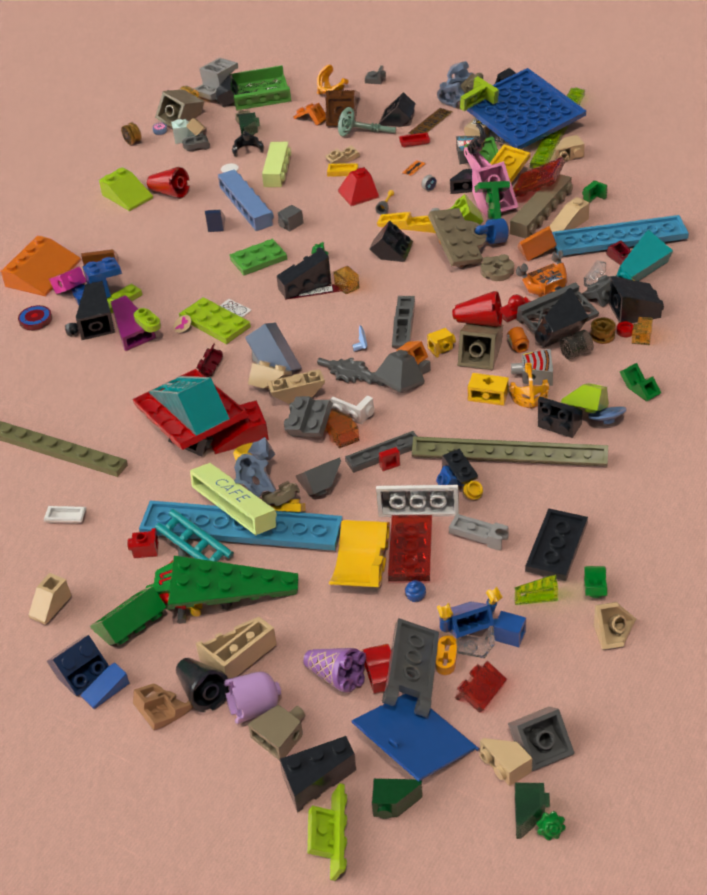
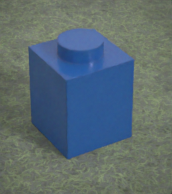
(509, 628)

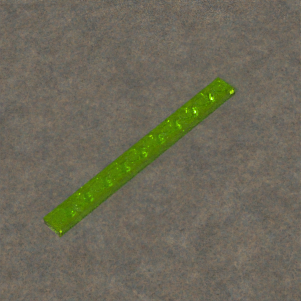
(550, 142)

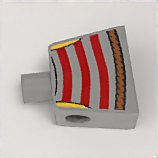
(541, 367)

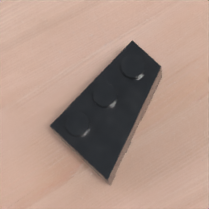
(305, 276)
(317, 769)

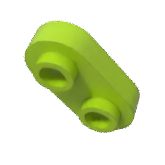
(147, 320)

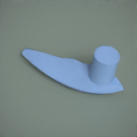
(362, 338)

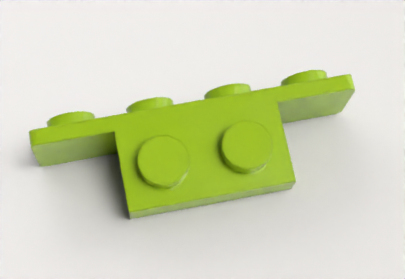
(327, 832)

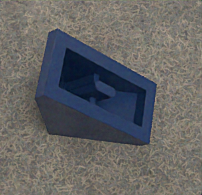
(215, 220)

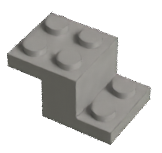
(213, 75)

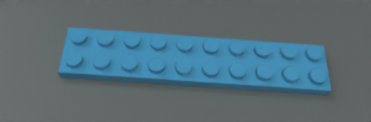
(291, 528)

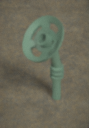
(350, 122)

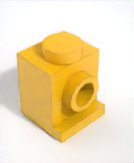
(440, 341)

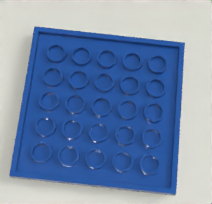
(527, 109)

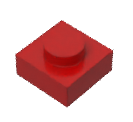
(389, 459)

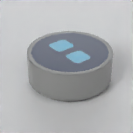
(429, 182)

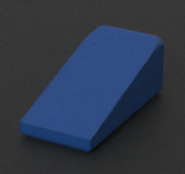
(105, 686)

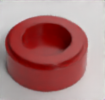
(624, 329)

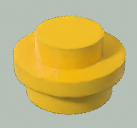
(473, 490)

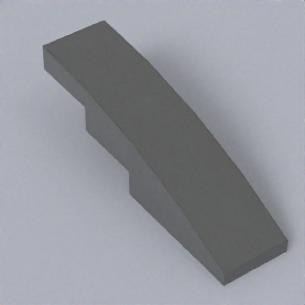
(403, 321)

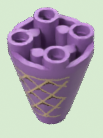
(337, 666)

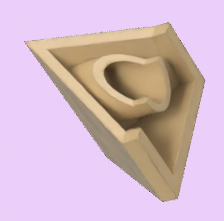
(612, 624)

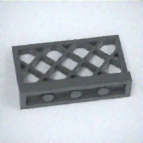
(545, 303)

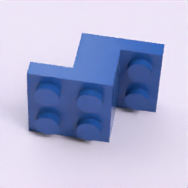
(97, 272)

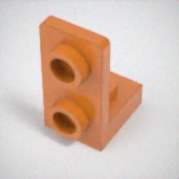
(315, 111)

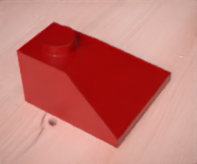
(358, 187)

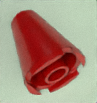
(170, 182)
(480, 310)

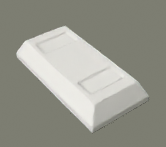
(64, 514)

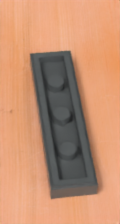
(370, 456)

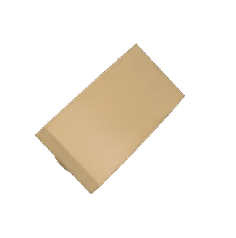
(347, 155)

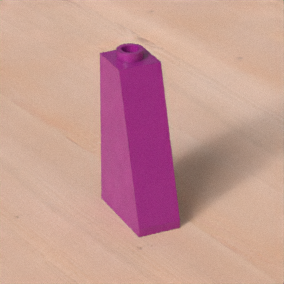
(130, 332)

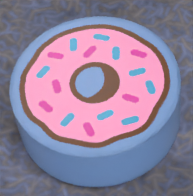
(159, 128)

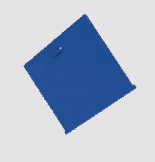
(414, 741)

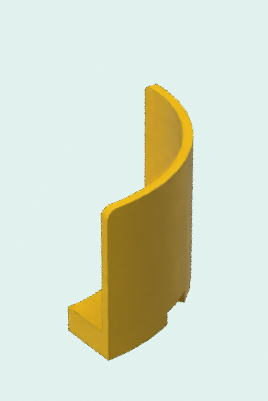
(361, 553)

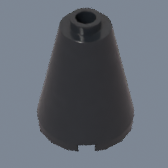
(202, 684)

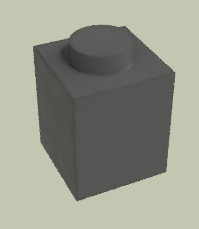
(290, 218)

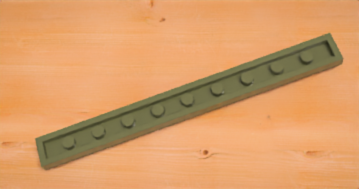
(62, 449)
(512, 451)

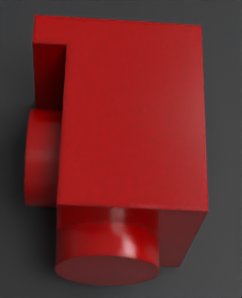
(144, 544)

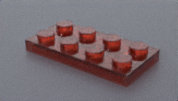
(410, 548)

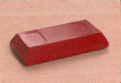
(414, 139)

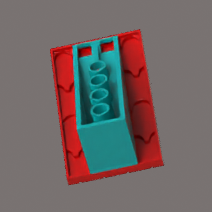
(189, 408)

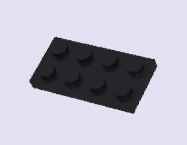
(556, 544)

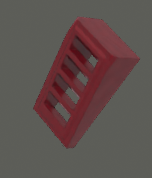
(613, 250)

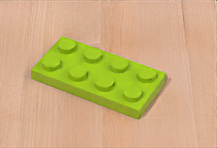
(216, 320)

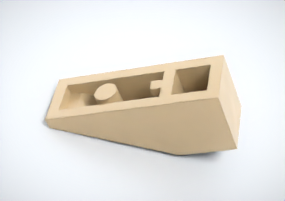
(571, 215)

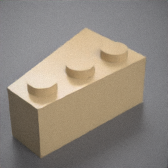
(238, 648)

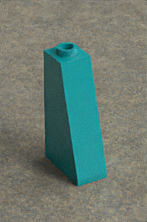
(645, 258)

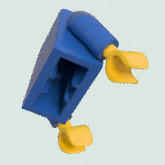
(469, 616)

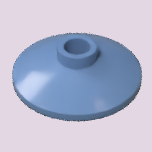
(608, 414)

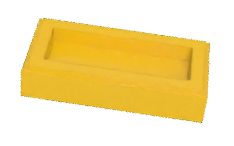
(341, 169)

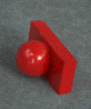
(510, 311)

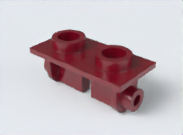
(211, 360)

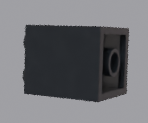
(633, 300)
(94, 313)
(562, 320)

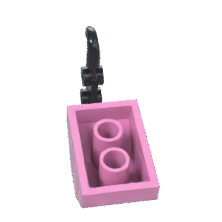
(485, 172)

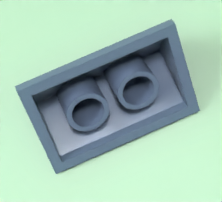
(271, 346)

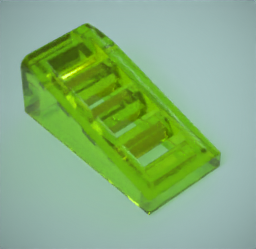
(537, 591)

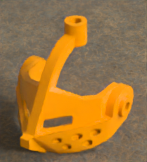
(324, 77)
(531, 390)

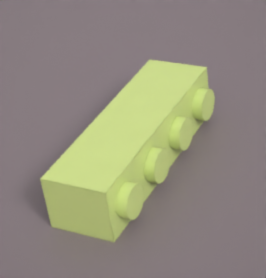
(276, 164)

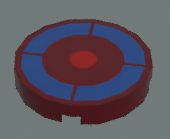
(35, 317)

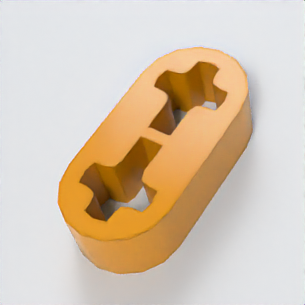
(450, 655)

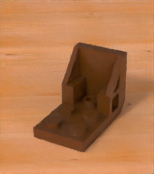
(337, 101)

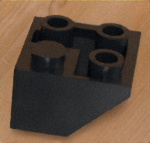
(391, 244)

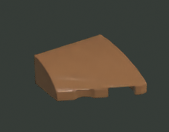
(159, 706)

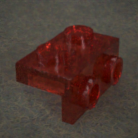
(481, 686)

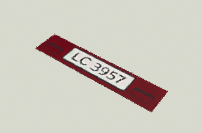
(323, 290)

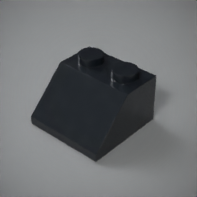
(398, 112)

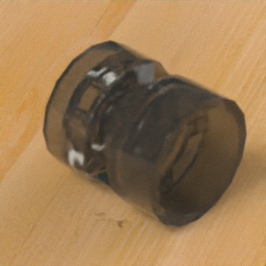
(578, 344)

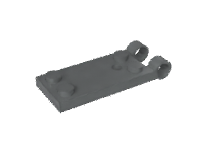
(413, 654)

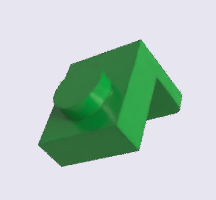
(594, 190)
(595, 581)

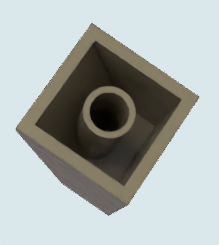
(178, 105)
(479, 346)

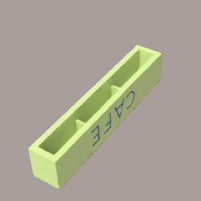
(233, 499)

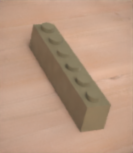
(540, 207)

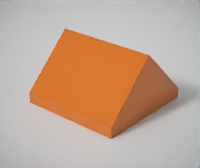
(537, 243)

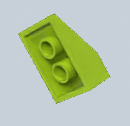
(124, 189)

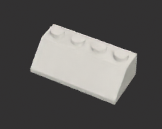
(418, 500)

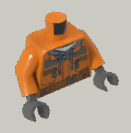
(546, 278)

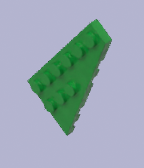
(218, 582)

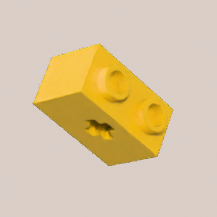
(488, 389)

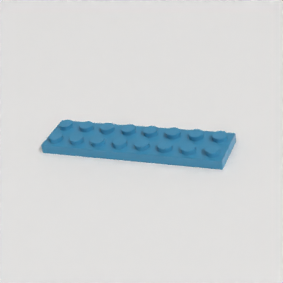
(603, 236)

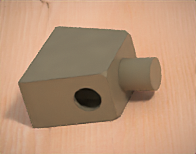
(277, 730)

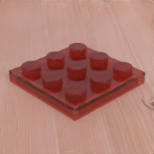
(538, 177)

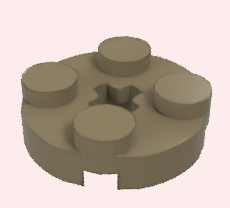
(490, 265)
(281, 495)

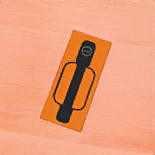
(413, 168)

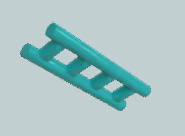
(192, 529)

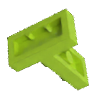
(481, 91)

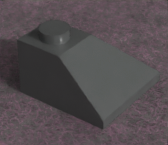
(400, 371)
(319, 478)

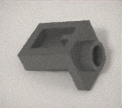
(375, 77)

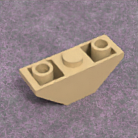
(296, 385)

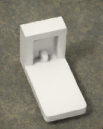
(358, 413)

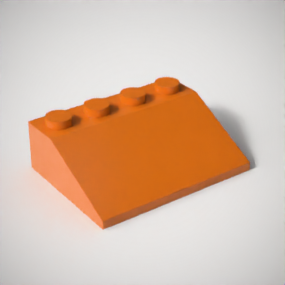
(37, 264)

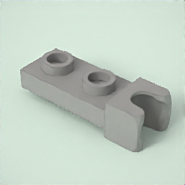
(479, 531)

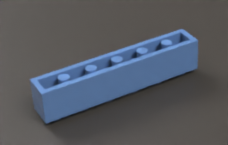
(245, 200)

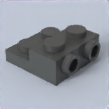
(307, 417)

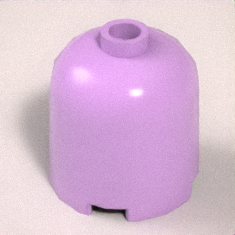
(251, 695)

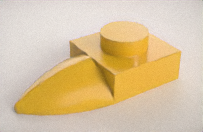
(292, 505)

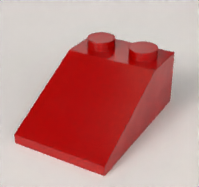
(243, 432)

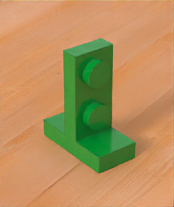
(492, 195)

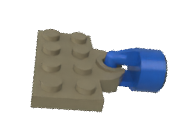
(465, 238)

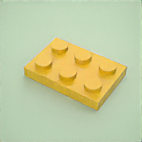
(513, 159)

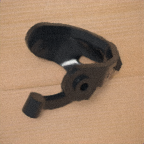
(246, 139)

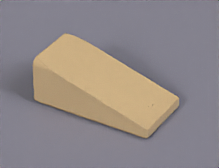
(196, 126)

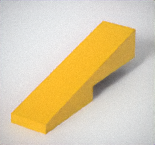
(406, 222)

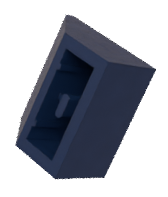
(78, 664)

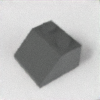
(542, 736)

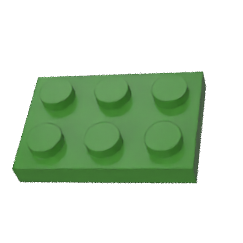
(258, 257)

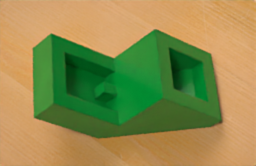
(638, 384)

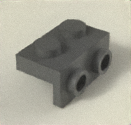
(599, 290)

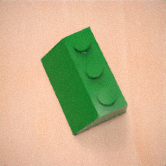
(129, 616)

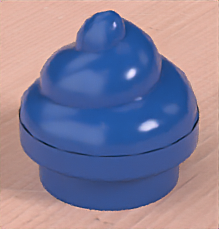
(415, 591)

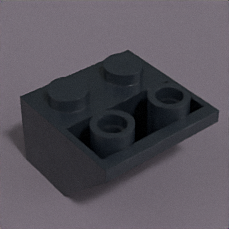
(558, 417)

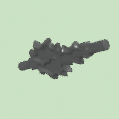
(349, 370)

